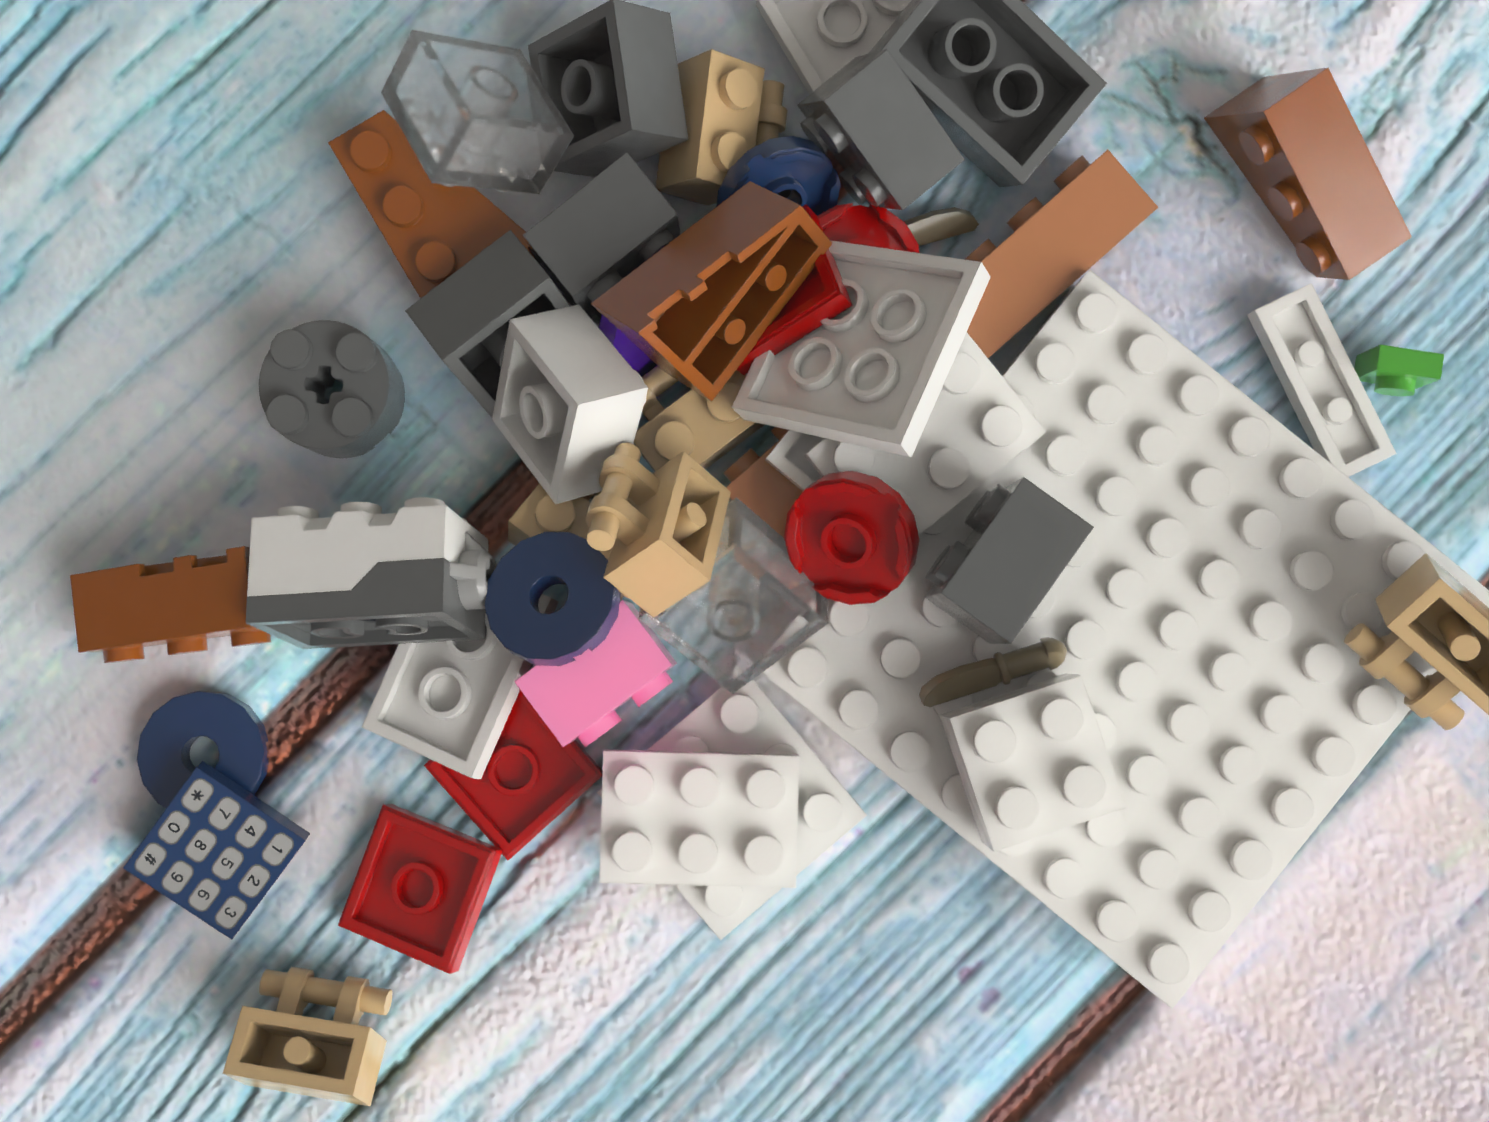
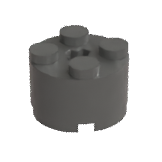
(305, 364)

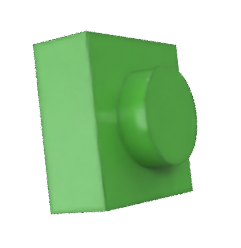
(1398, 369)

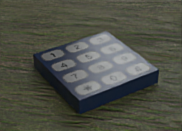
(216, 850)

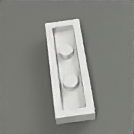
(1321, 381)

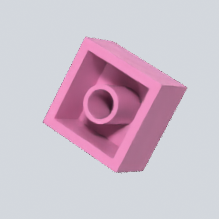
(583, 694)

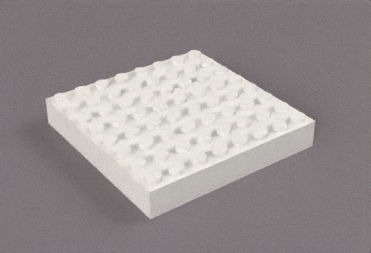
(1191, 610)

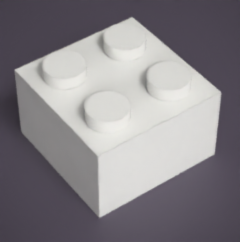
(565, 399)
(1033, 761)

